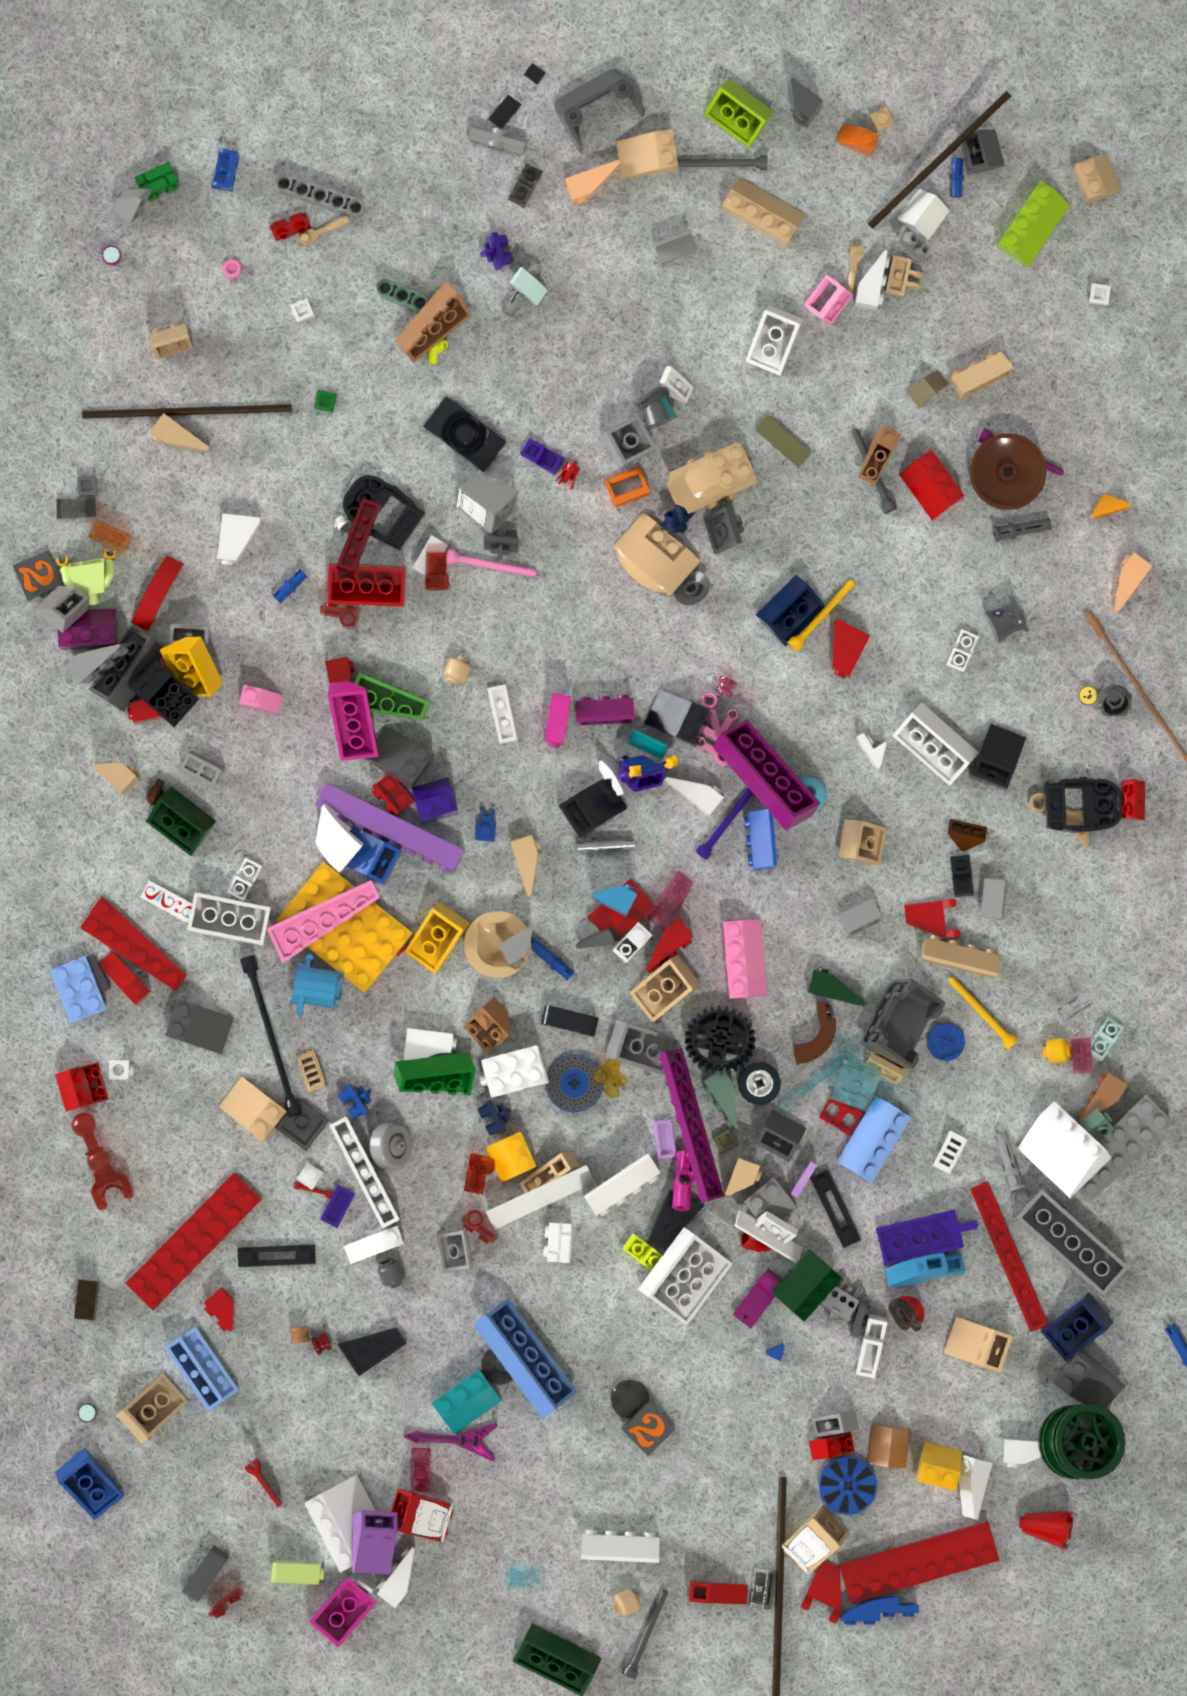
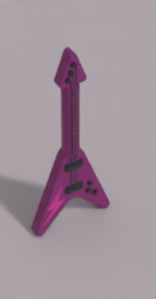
(469, 1440)

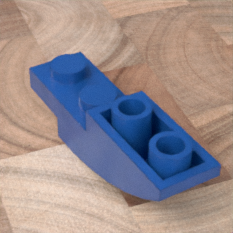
(870, 1610)

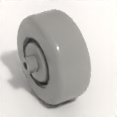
(390, 1145)

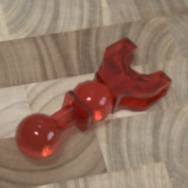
(99, 1162)

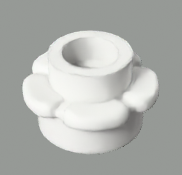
(343, 523)

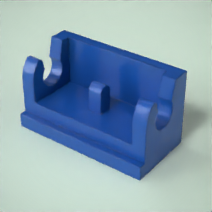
(226, 170)

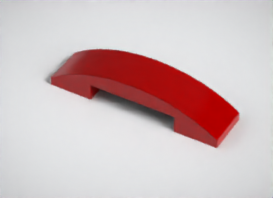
(156, 593)

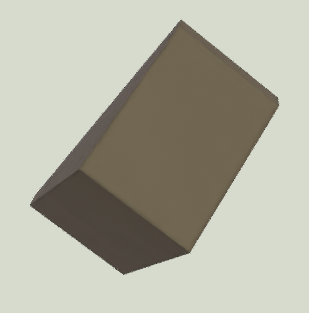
(927, 388)

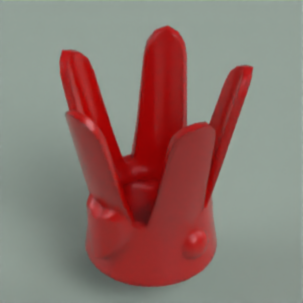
(569, 471)

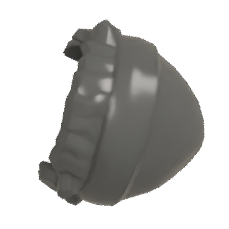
(1114, 701)

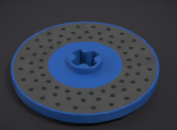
(563, 1094)

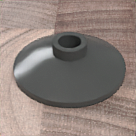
(696, 582)

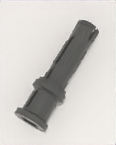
(1011, 528)

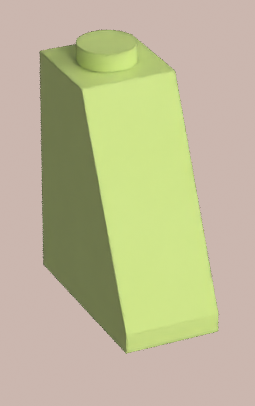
(297, 1572)

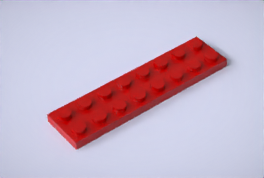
(193, 1241)

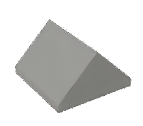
(455, 1251)

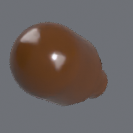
(155, 792)

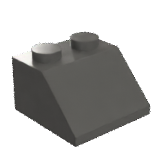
(804, 103)

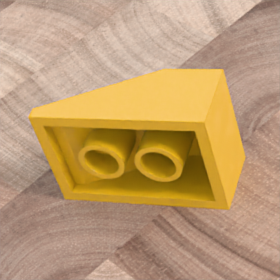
(437, 937)

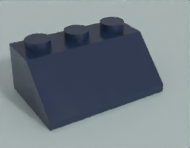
(790, 610)

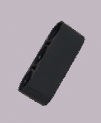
(569, 1020)

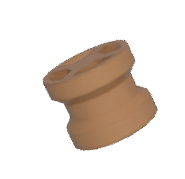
(299, 1334)

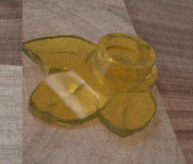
(612, 1077)

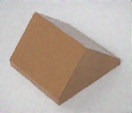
(888, 1446)

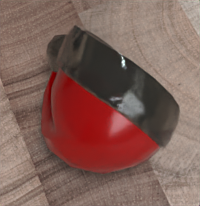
(907, 1312)

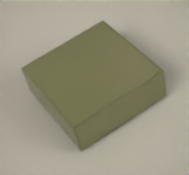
(725, 1140)

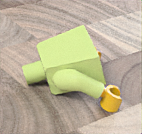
(89, 575)

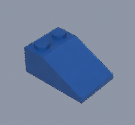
(89, 1484)

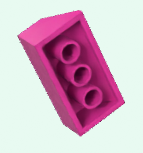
(352, 721)

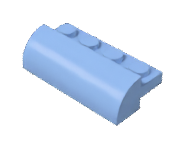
(873, 1139)
(201, 1369)

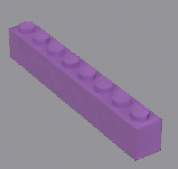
(392, 828)

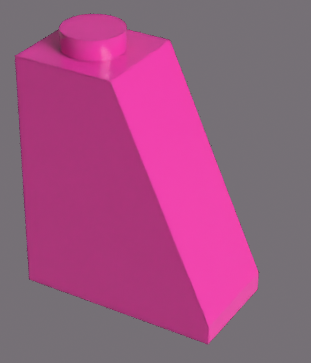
(557, 720)

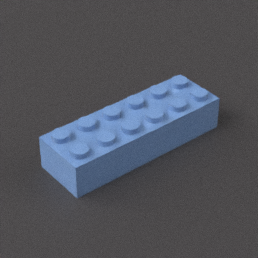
(525, 1358)

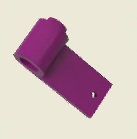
(757, 1299)

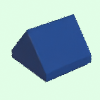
(776, 1352)

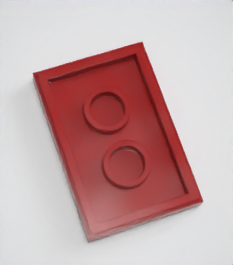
(605, 917)

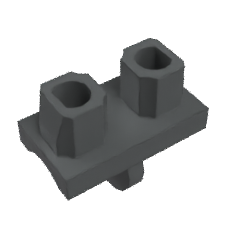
(501, 545)

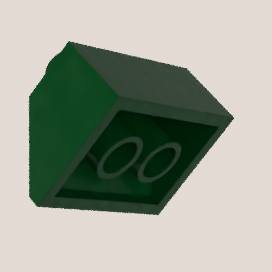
(180, 821)
(806, 1285)

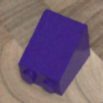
(434, 800)

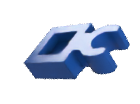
(486, 829)

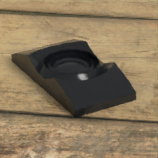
(464, 434)

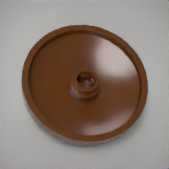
(1008, 471)

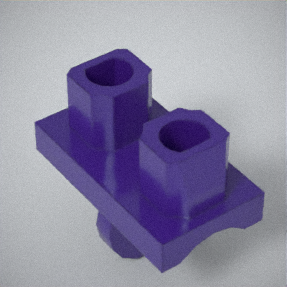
(494, 252)

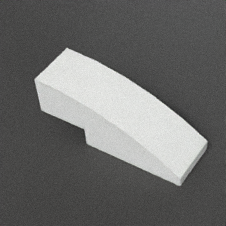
(871, 1345)

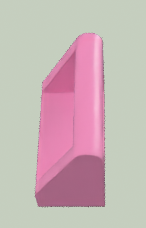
(835, 303)

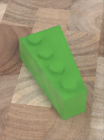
(392, 700)

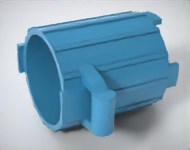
(315, 987)

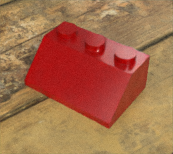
(932, 485)

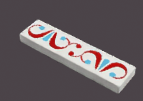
(167, 901)

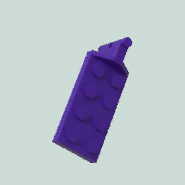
(922, 1236)

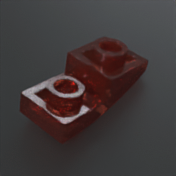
(221, 1606)

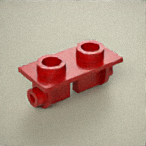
(298, 224)

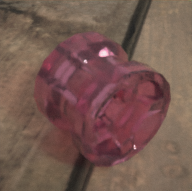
(725, 686)

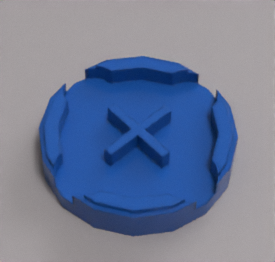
(945, 1041)

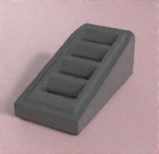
(604, 937)

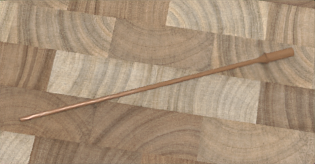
(1100, 632)

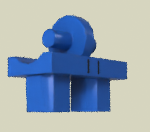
(349, 1093)

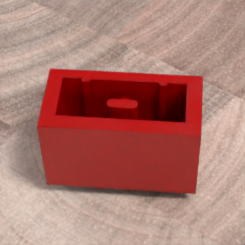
(81, 1086)

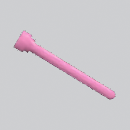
(454, 557)

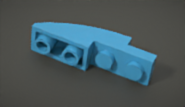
(923, 1268)

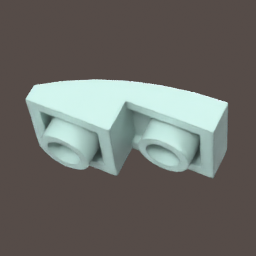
(529, 286)
(1105, 1038)

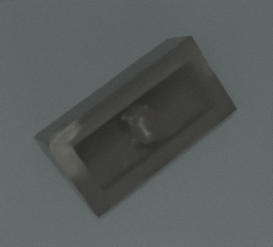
(762, 1588)

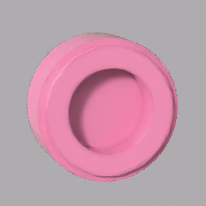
(232, 269)

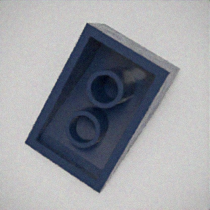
(1077, 1326)

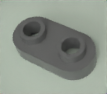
(858, 1326)

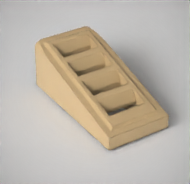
(319, 1085)

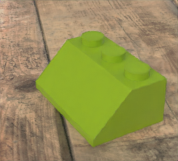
(738, 113)

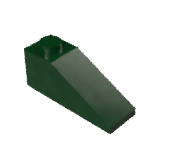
(830, 987)

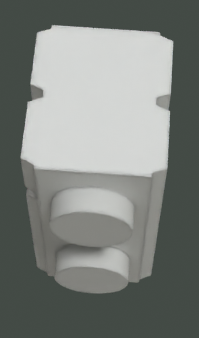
(559, 1242)

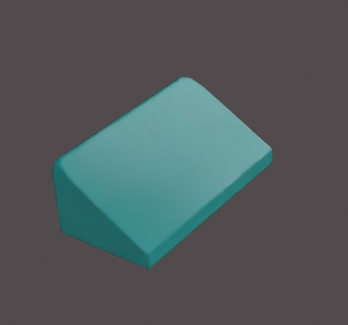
(648, 744)

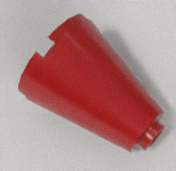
(1049, 1527)

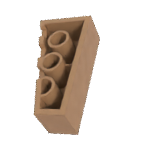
(433, 322)

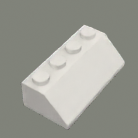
(935, 744)
(622, 1184)
(620, 1547)

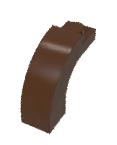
(818, 1046)

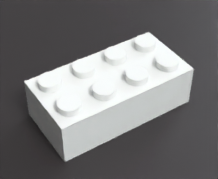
(228, 919)

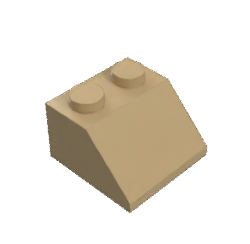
(1096, 178)
(119, 775)
(862, 842)
(742, 1176)

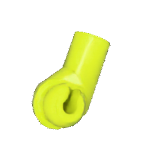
(433, 352)

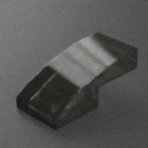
(75, 508)

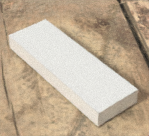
(502, 714)

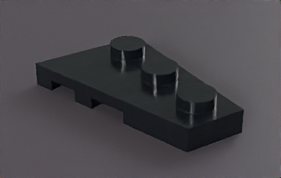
(671, 1222)
(371, 1349)

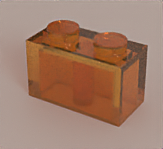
(110, 537)

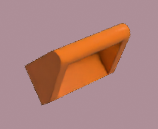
(629, 496)

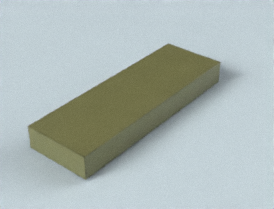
(783, 441)

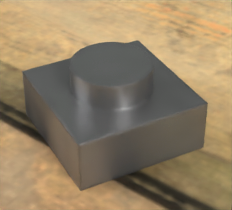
(87, 486)

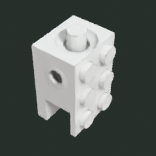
(514, 1071)

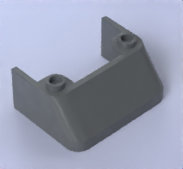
(569, 105)

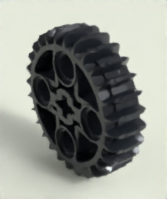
(721, 1048)

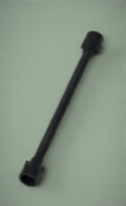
(250, 967)

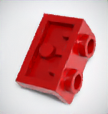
(393, 795)
(1133, 799)

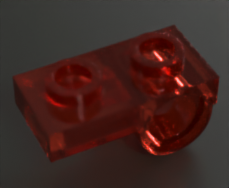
(436, 577)
(334, 611)
(478, 1168)
(485, 1235)

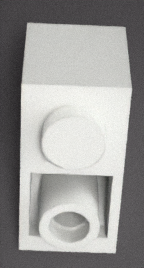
(632, 942)

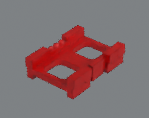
(837, 1120)

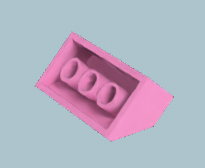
(744, 959)

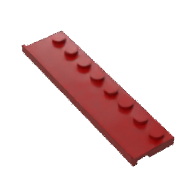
(919, 1562)

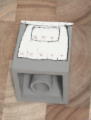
(486, 502)

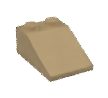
(647, 154)
(170, 340)
(665, 988)
(252, 1109)
(152, 1408)

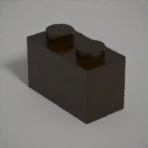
(86, 1299)

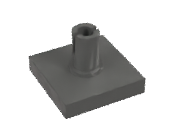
(723, 530)

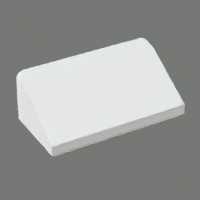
(432, 545)

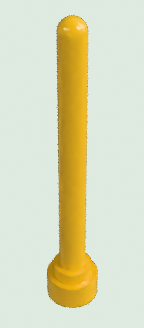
(798, 641)
(1007, 1039)

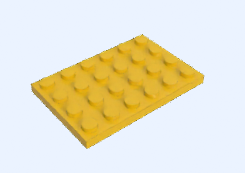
(359, 945)

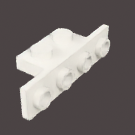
(771, 1232)

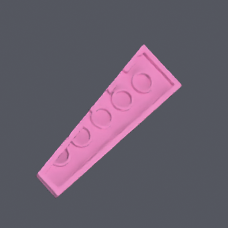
(309, 925)

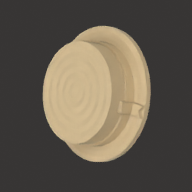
(483, 940)

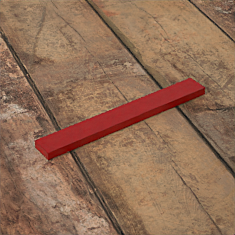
(1009, 1256)

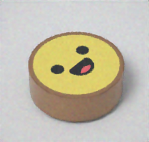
(1087, 695)

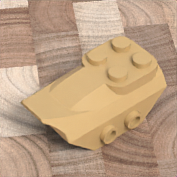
(711, 479)

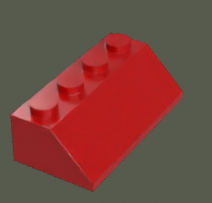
(368, 586)

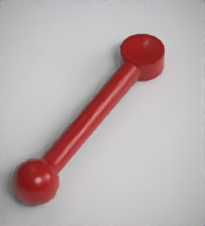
(297, 1185)

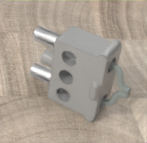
(838, 1308)

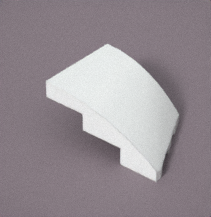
(335, 840)

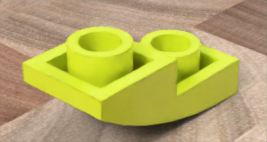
(642, 1252)

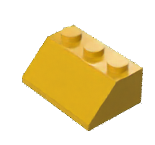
(192, 666)

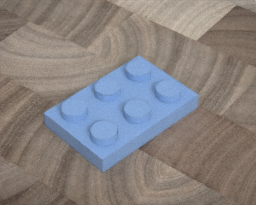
(78, 989)

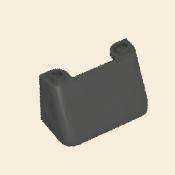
(901, 1021)

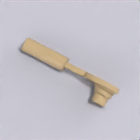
(311, 235)
(855, 256)

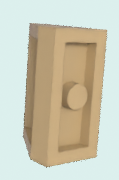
(889, 1071)

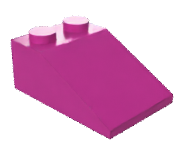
(342, 1612)

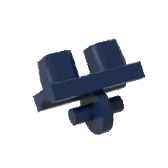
(676, 519)
(496, 1126)

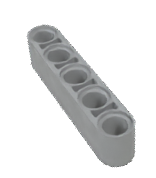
(314, 189)

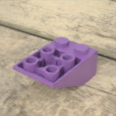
(374, 1541)

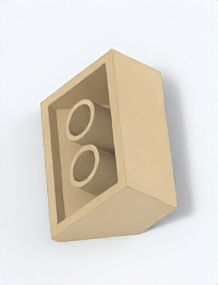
(981, 374)

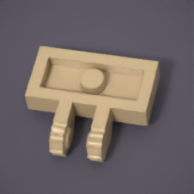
(899, 275)

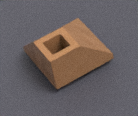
(489, 1025)

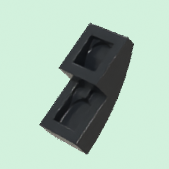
(962, 875)

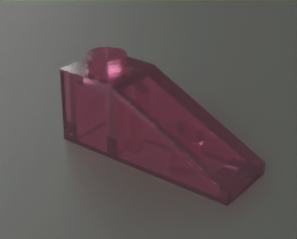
(670, 901)

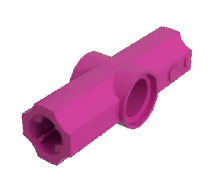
(682, 1191)

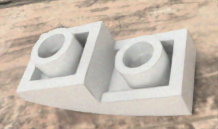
(962, 650)
(610, 769)
(245, 878)

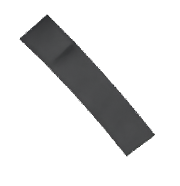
(510, 105)

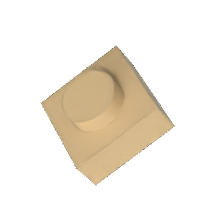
(881, 119)

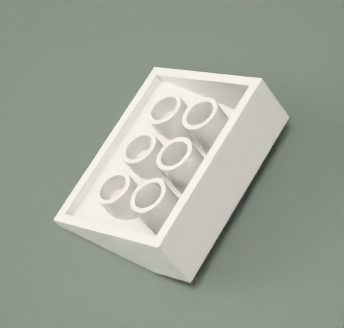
(1063, 1150)
(685, 1276)
(333, 1517)

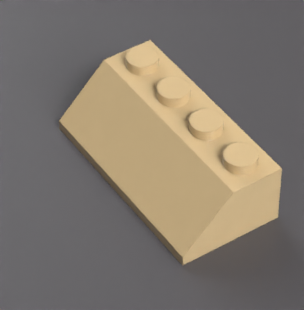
(763, 212)
(961, 958)

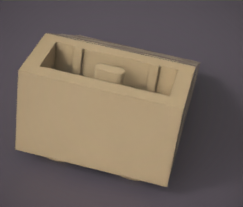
(978, 1344)

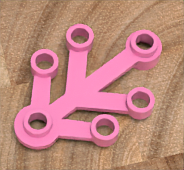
(714, 734)

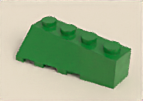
(439, 1073)

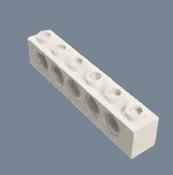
(364, 1172)

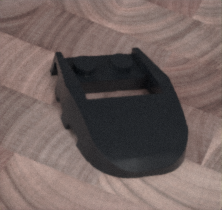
(379, 491)
(1100, 804)

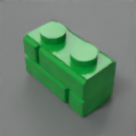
(158, 181)

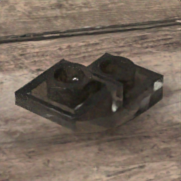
(525, 185)

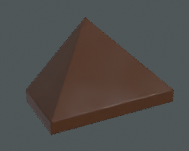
(966, 834)

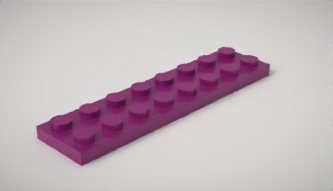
(691, 1125)

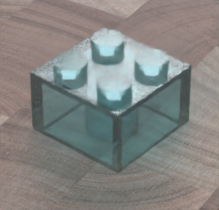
(856, 1084)

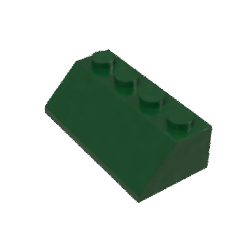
(557, 1659)

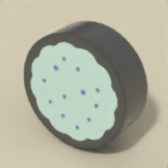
(87, 1412)

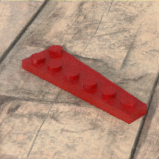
(121, 936)

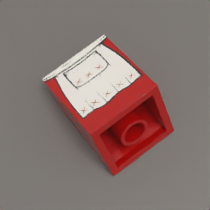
(422, 1515)

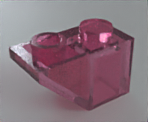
(420, 1469)

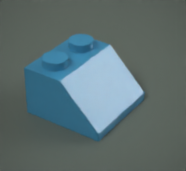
(617, 898)

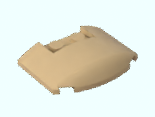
(654, 556)

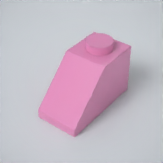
(260, 699)

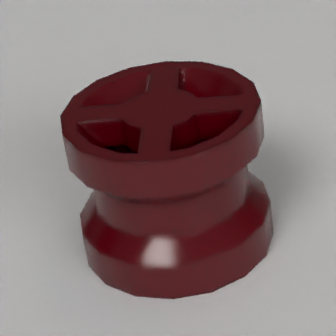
(321, 1343)

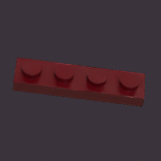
(358, 536)

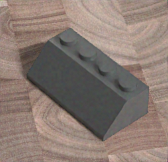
(114, 682)

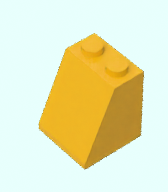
(939, 1466)

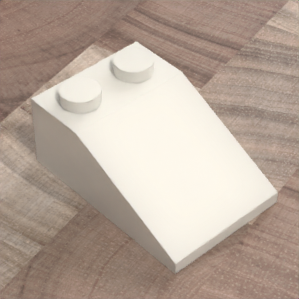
(774, 339)

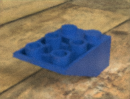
(375, 858)

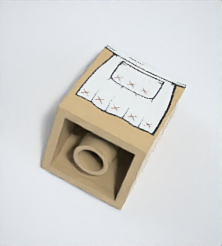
(815, 1540)

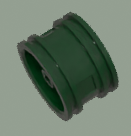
(1100, 1431)

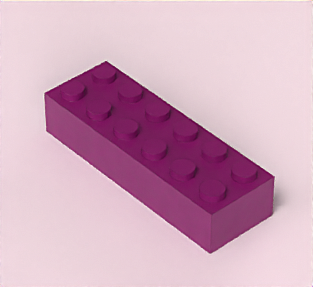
(766, 774)

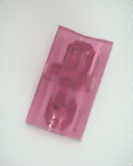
(1081, 1055)

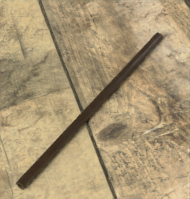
(937, 161)

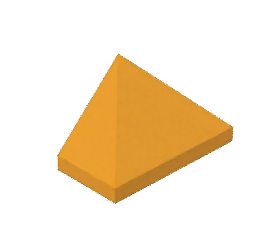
(1109, 505)

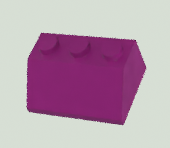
(91, 630)
(605, 710)

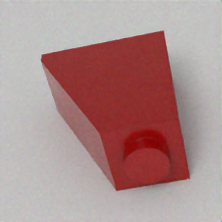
(847, 648)

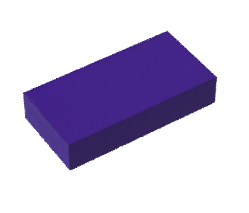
(337, 1206)

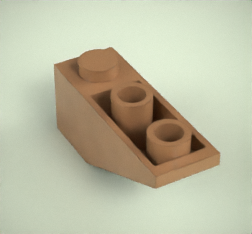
(878, 454)
(1107, 1094)

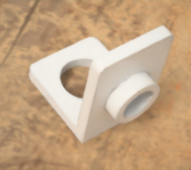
(128, 1069)

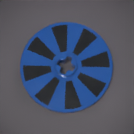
(848, 1469)

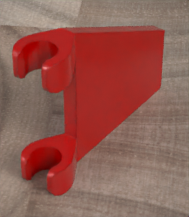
(930, 917)
(257, 1473)
(826, 1589)

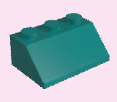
(466, 1401)

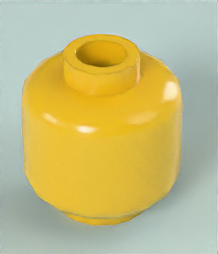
(1057, 1050)

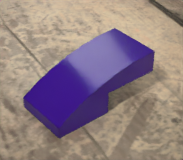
(542, 456)

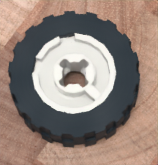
(770, 1080)

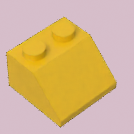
(511, 1157)

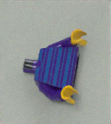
(643, 773)

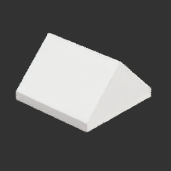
(924, 213)

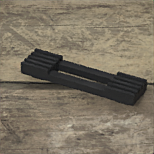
(824, 1183)
(304, 1255)

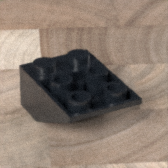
(163, 692)
(998, 757)
(592, 807)

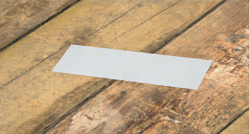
(540, 1197)

